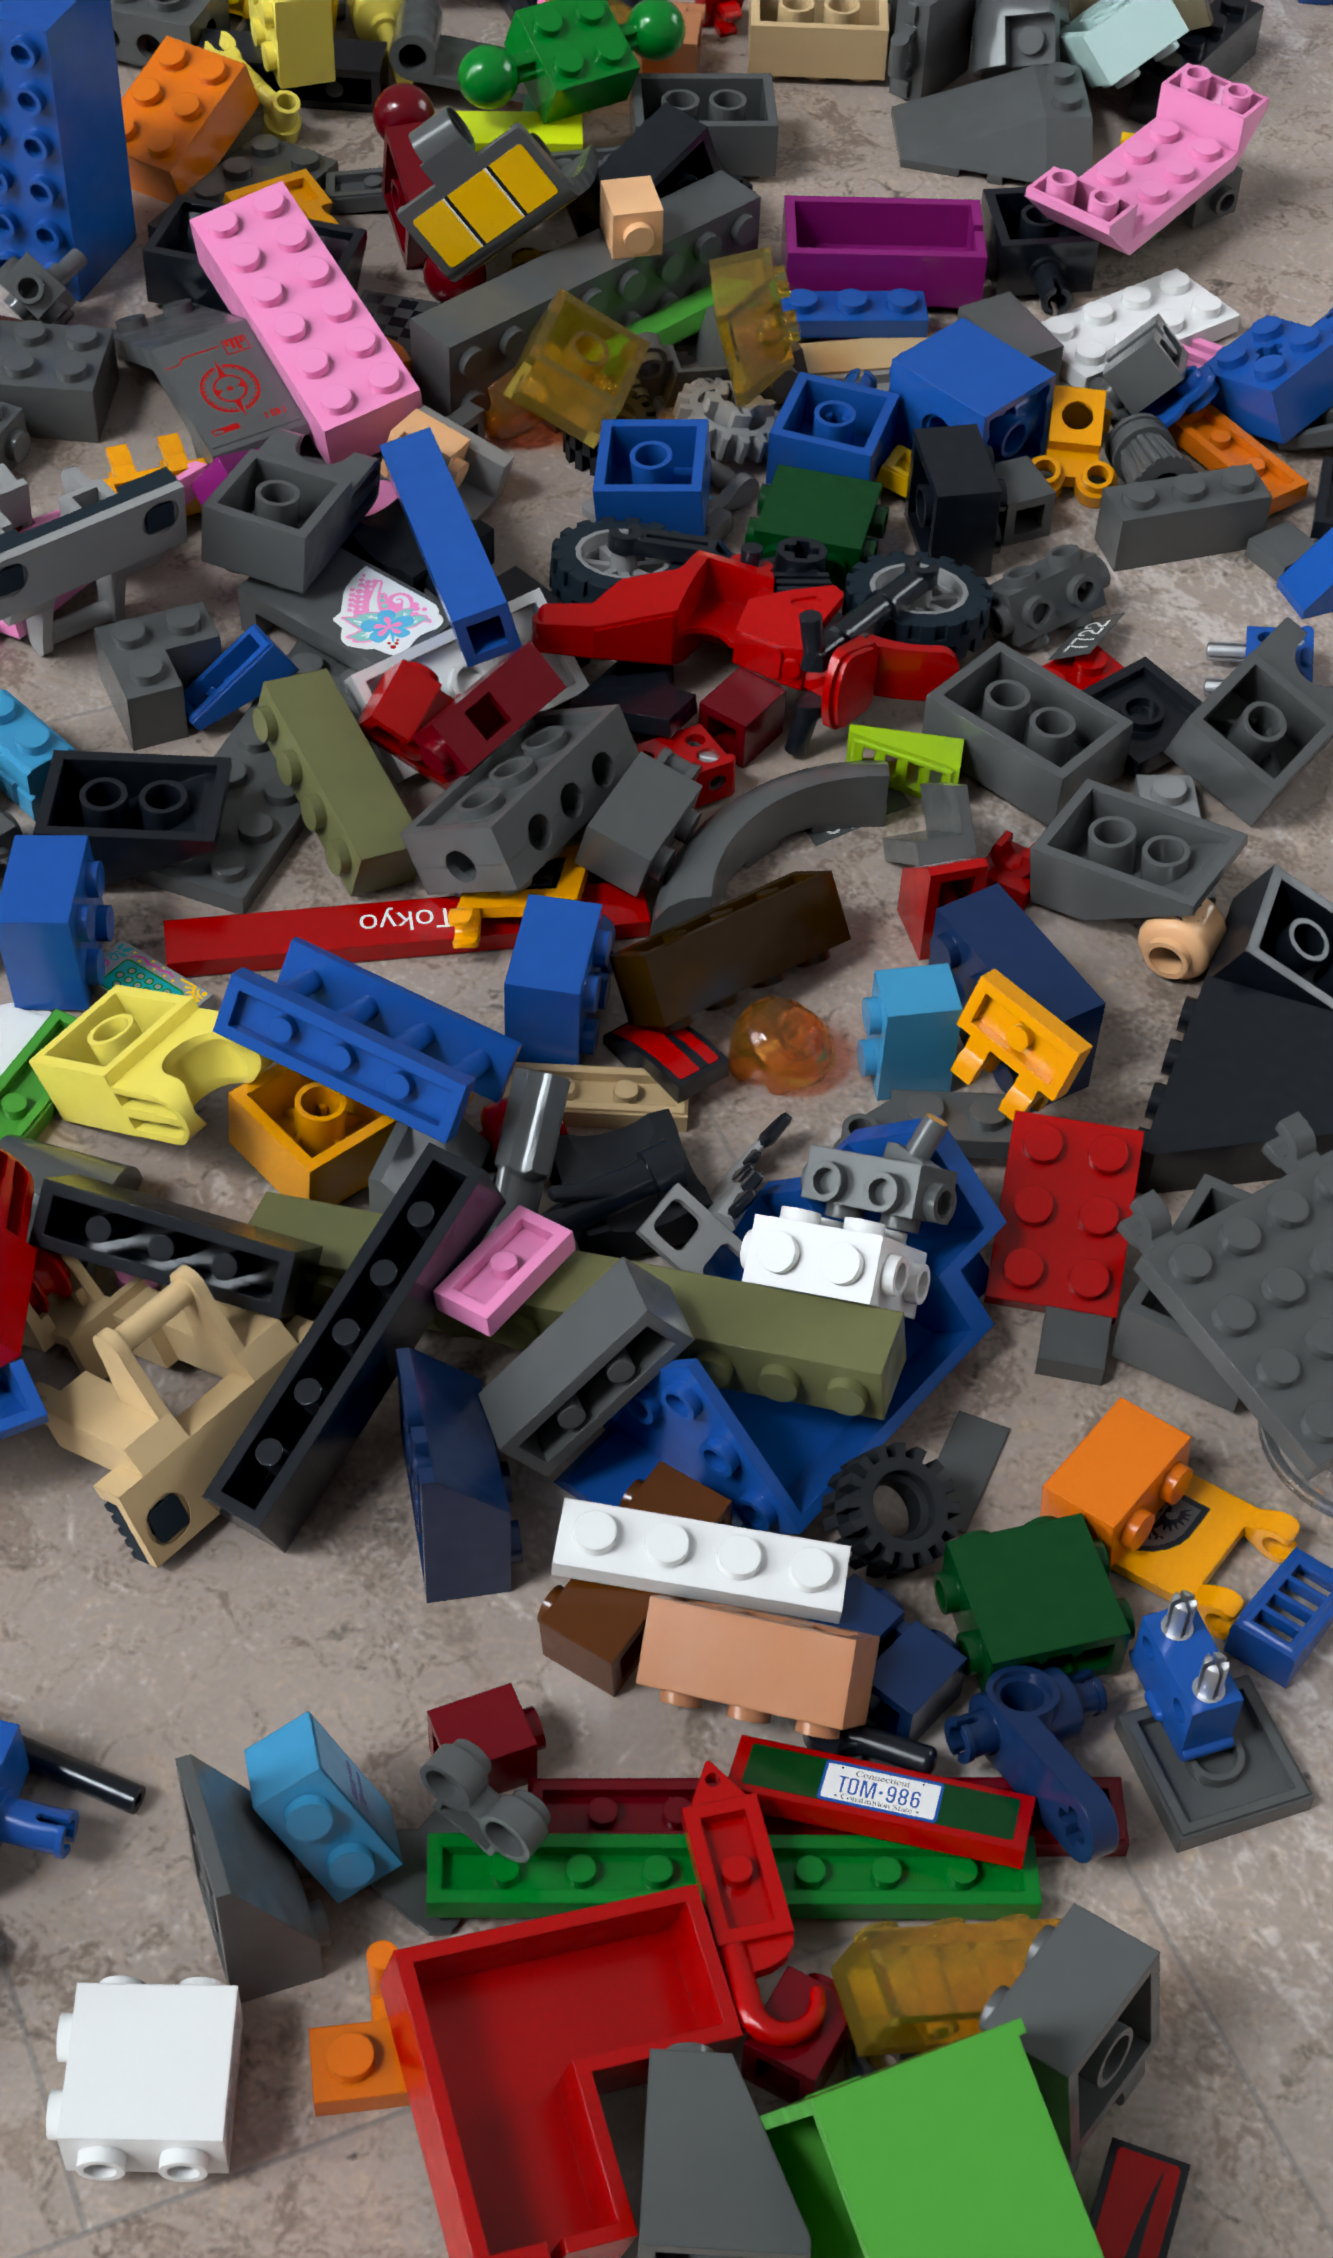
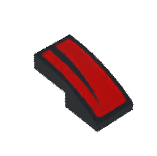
(677, 1060)
(1137, 2201)

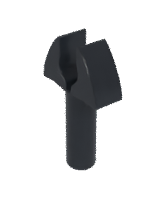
(880, 1746)

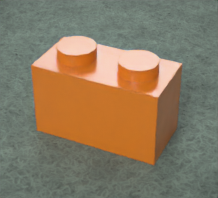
(1121, 1477)

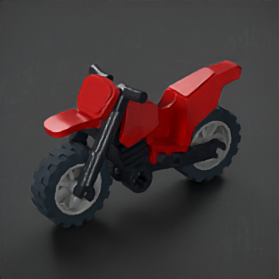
(661, 592)

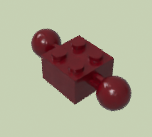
(395, 115)

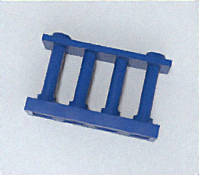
(368, 1039)

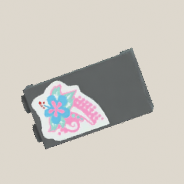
(346, 612)

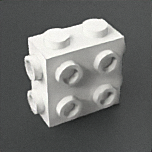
(835, 1260)
(148, 2078)

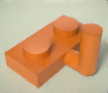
(358, 2062)

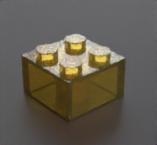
(576, 368)

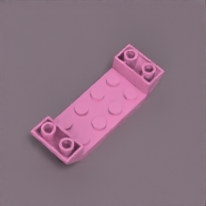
(1162, 167)

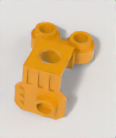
(1075, 443)

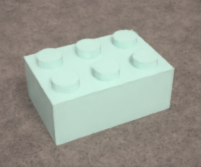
(1119, 37)

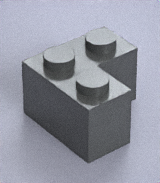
(150, 664)

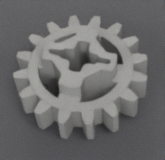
(733, 429)

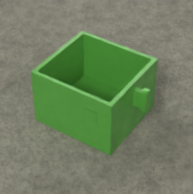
(934, 2159)

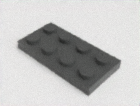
(255, 162)

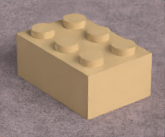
(819, 39)

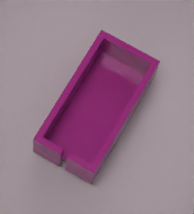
(886, 246)

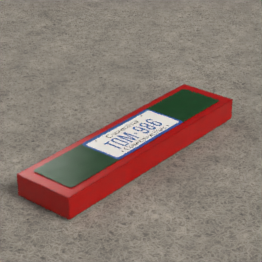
(885, 1801)

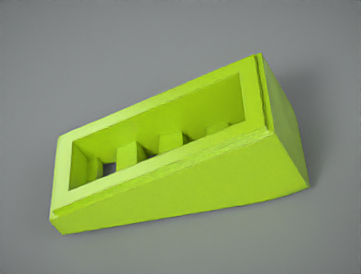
(933, 756)

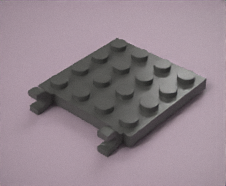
(1258, 1292)

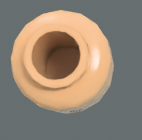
(1182, 944)

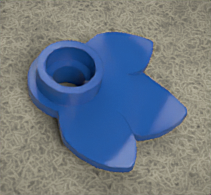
(1187, 396)

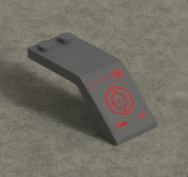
(212, 376)

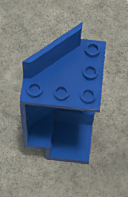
(781, 1454)

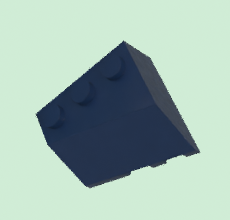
(454, 1481)

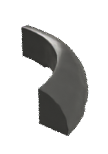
(753, 824)

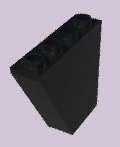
(1230, 1083)

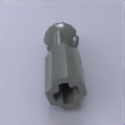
(529, 1138)

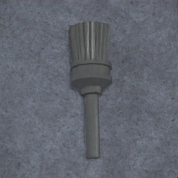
(1141, 445)

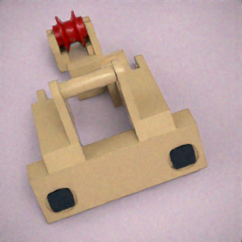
(154, 1460)

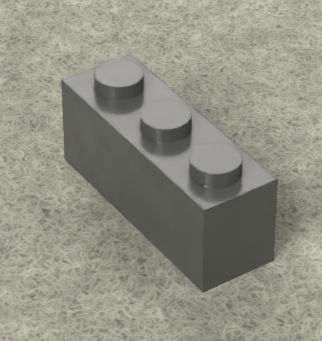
(1181, 517)
(585, 1367)

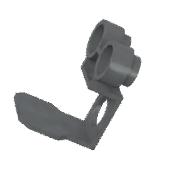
(661, 371)
(466, 1805)

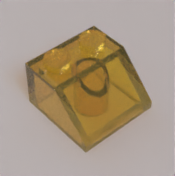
(753, 320)

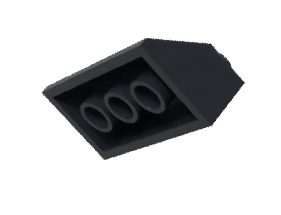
(174, 267)

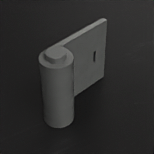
(426, 55)

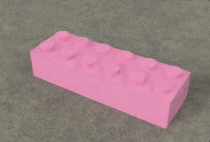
(307, 320)

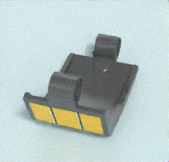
(486, 196)

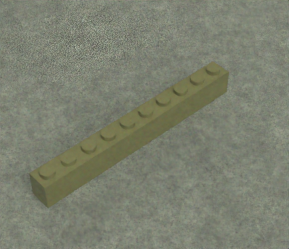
(743, 1332)

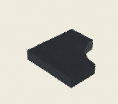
(644, 695)

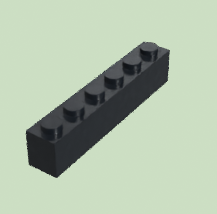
(350, 1348)

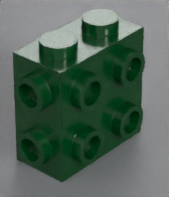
(824, 507)
(1034, 1599)

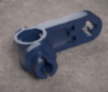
(1021, 1733)

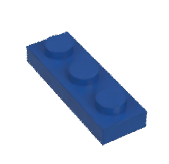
(860, 313)

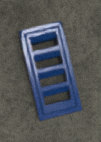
(235, 677)
(1266, 1650)

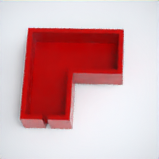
(515, 2042)

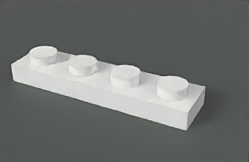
(701, 1560)

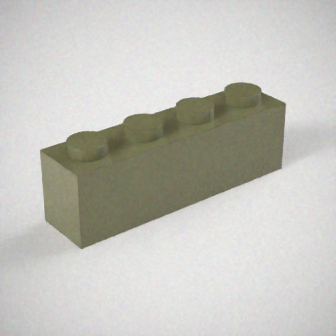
(336, 780)

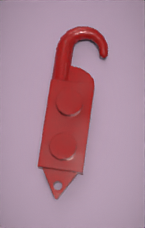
(744, 1903)

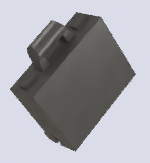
(929, 46)

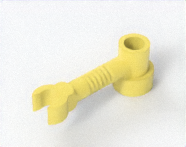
(280, 107)

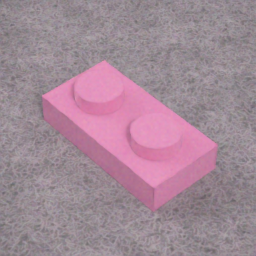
(504, 1270)

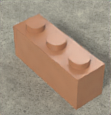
(758, 1664)

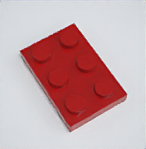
(1062, 1209)

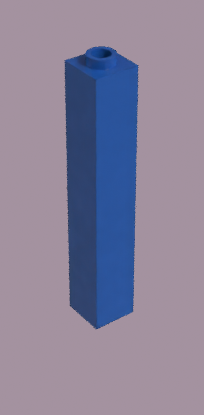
(450, 548)

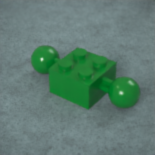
(571, 56)

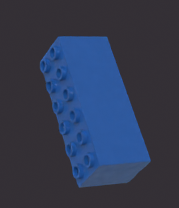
(62, 138)

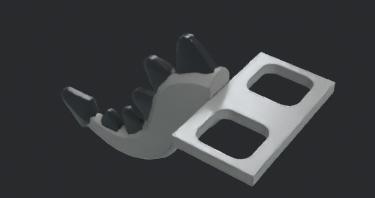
(716, 1224)

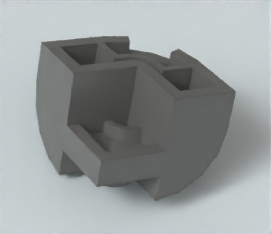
(1016, 35)

